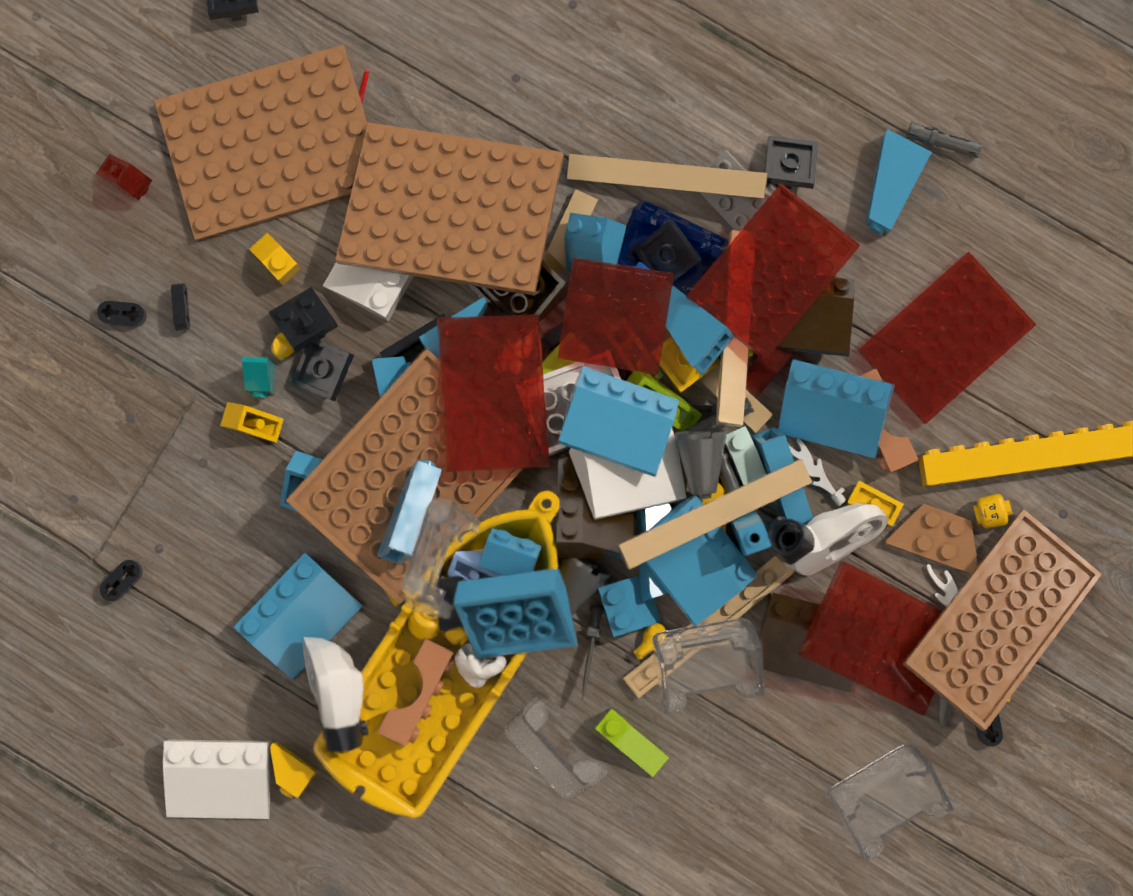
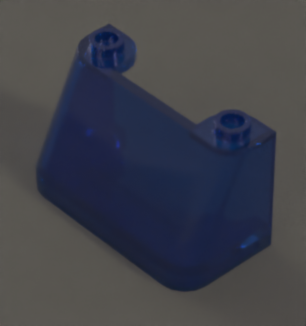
(648, 218)

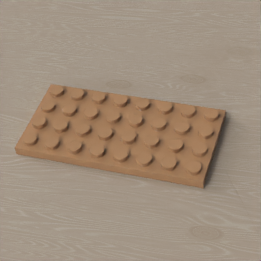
(1002, 619)

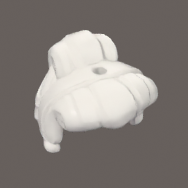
(475, 669)

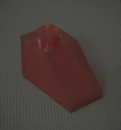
(124, 177)
(763, 372)

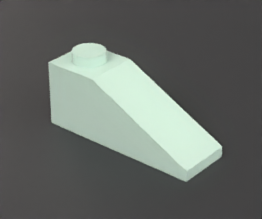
(744, 456)

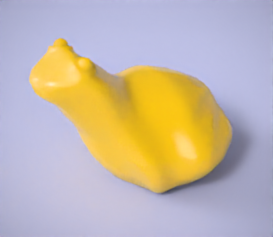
(280, 347)
(647, 644)

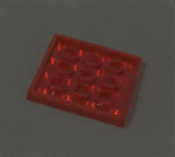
(615, 316)

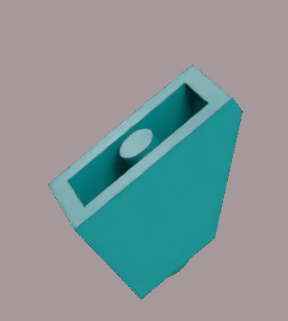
(258, 376)

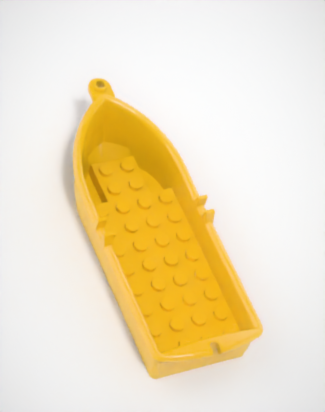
(409, 777)

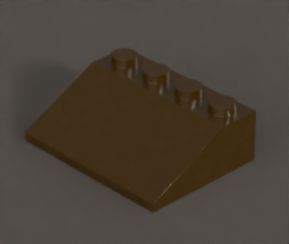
(550, 292)
(826, 323)
(577, 530)
(782, 636)

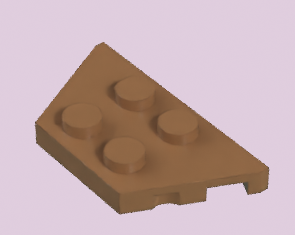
(938, 538)

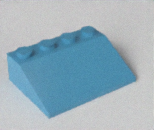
(835, 408)
(618, 421)
(701, 571)
(299, 605)
(516, 613)

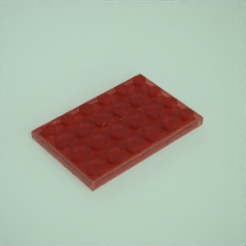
(773, 271)
(946, 337)
(493, 393)
(868, 633)

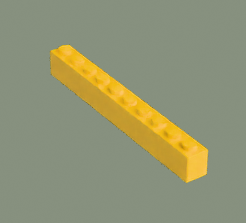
(1027, 455)

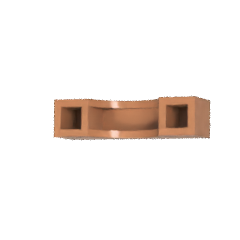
(892, 451)
(402, 723)

